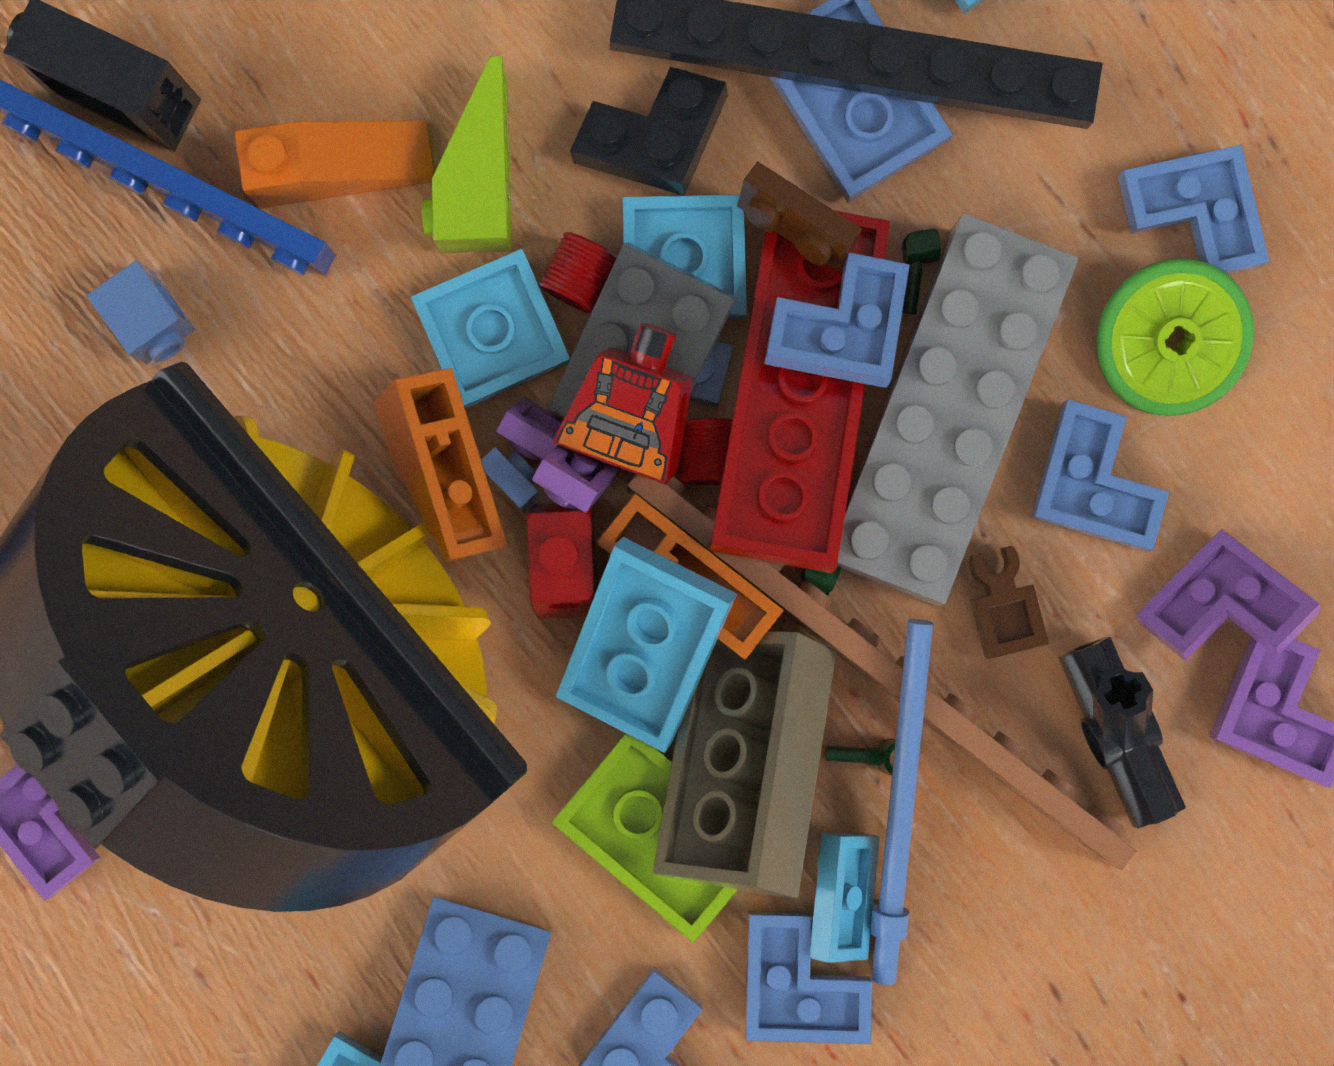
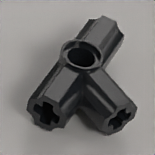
(1123, 730)

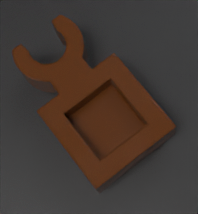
(1008, 615)

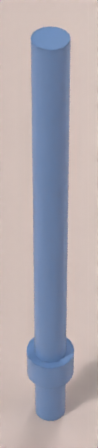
(890, 916)

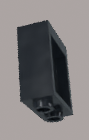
(102, 73)

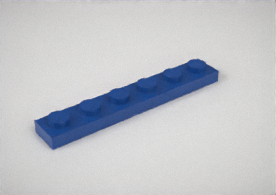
(184, 192)

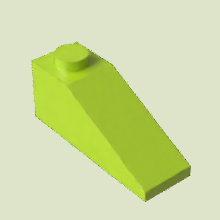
(473, 177)

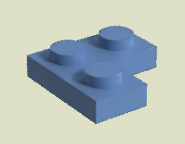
(1211, 194)
(846, 342)
(1079, 485)
(789, 1002)
(646, 1026)

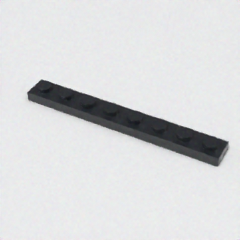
(861, 58)

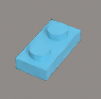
(844, 897)

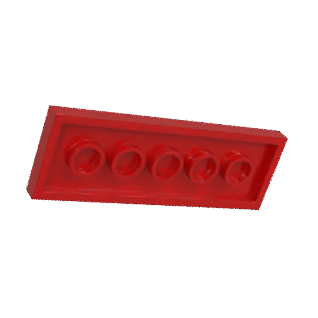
(789, 427)

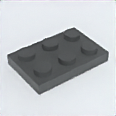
(653, 293)

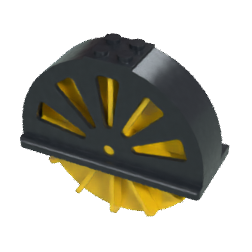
(239, 660)

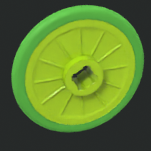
(1144, 314)

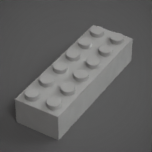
(951, 408)

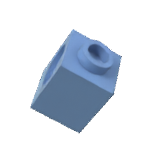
(141, 314)

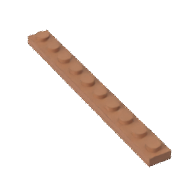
(857, 647)

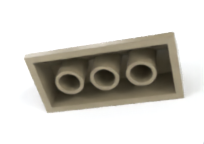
(748, 767)

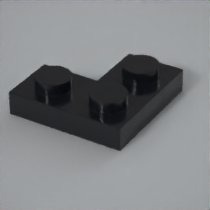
(658, 147)

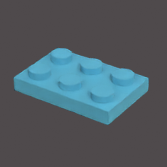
(644, 644)

